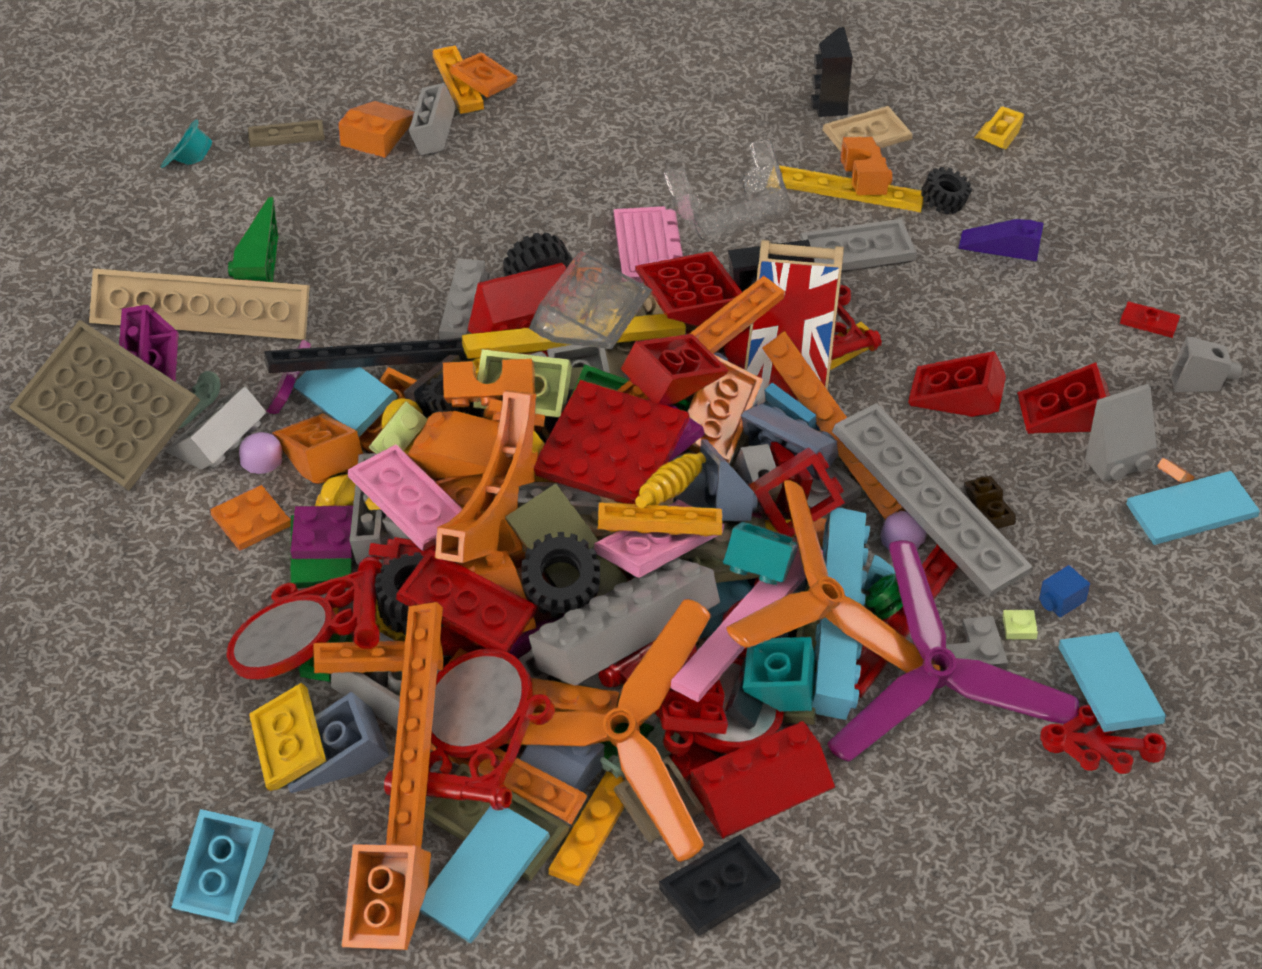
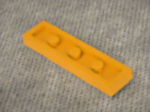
(464, 96)
(659, 518)
(589, 832)

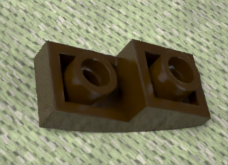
(988, 499)

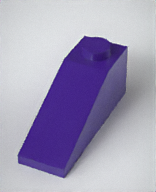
(1008, 238)

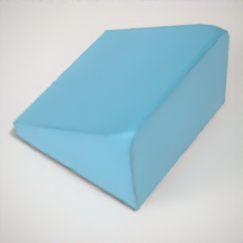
(878, 569)

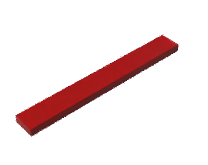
(938, 571)

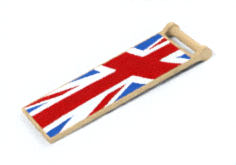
(804, 313)

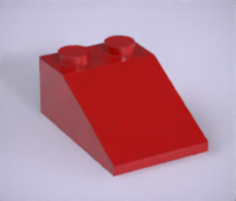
(672, 368)
(960, 385)
(1064, 402)

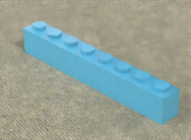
(836, 651)

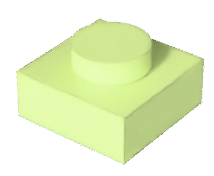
(1020, 624)

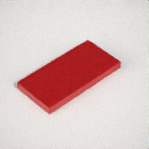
(469, 602)

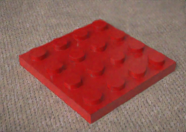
(610, 442)

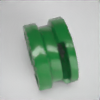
(884, 597)

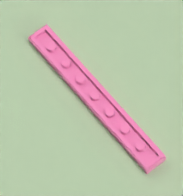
(720, 649)

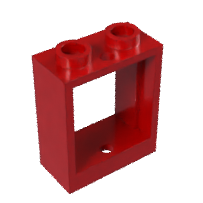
(787, 470)

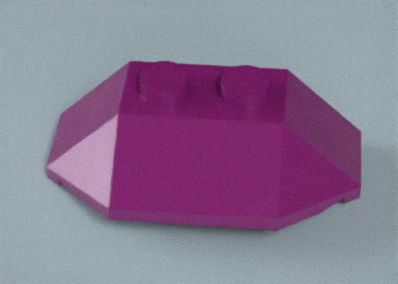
(149, 338)

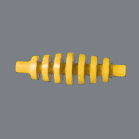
(670, 480)

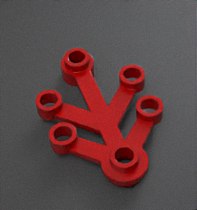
(1061, 738)

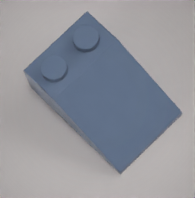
(349, 743)
(569, 764)

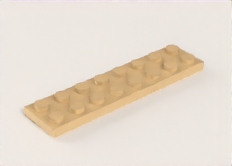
(203, 303)

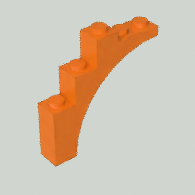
(511, 464)

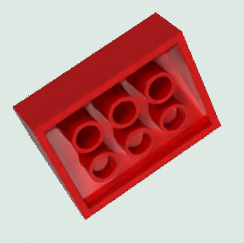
(689, 286)

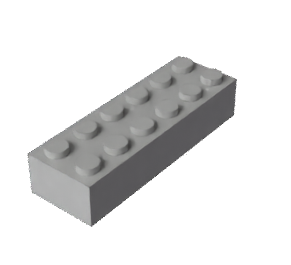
(620, 620)

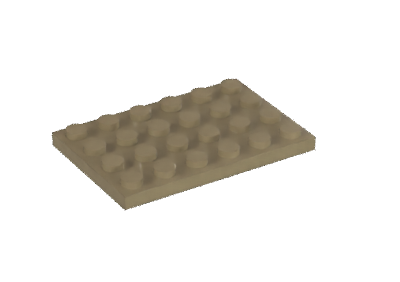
(104, 404)

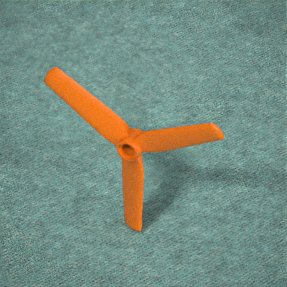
(822, 600)
(637, 756)

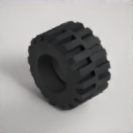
(536, 253)
(555, 551)
(388, 584)

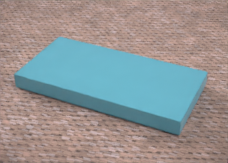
(346, 395)
(1192, 507)
(1111, 682)
(483, 872)

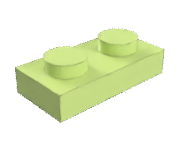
(400, 429)

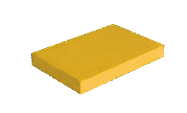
(287, 737)

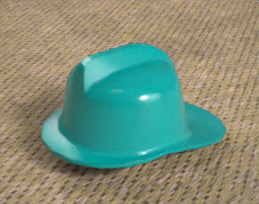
(191, 147)

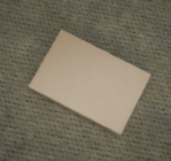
(879, 123)

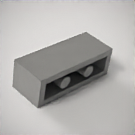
(432, 119)

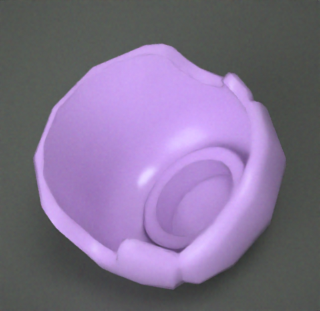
(260, 453)
(902, 527)

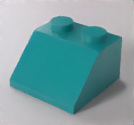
(760, 552)
(781, 673)

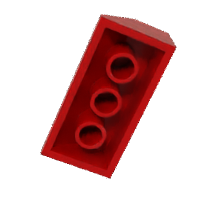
(511, 299)
(762, 779)

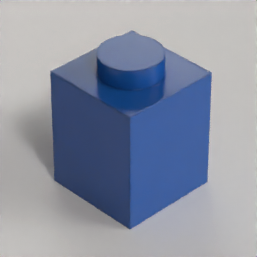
(1064, 591)

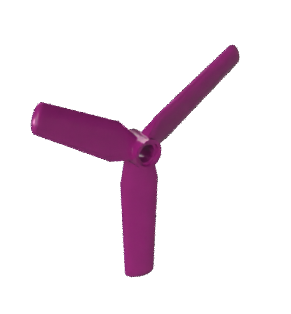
(965, 676)

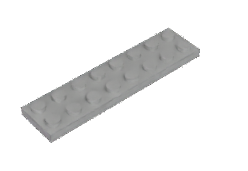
(932, 500)

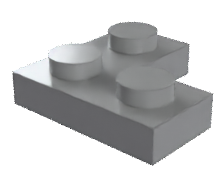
(983, 642)

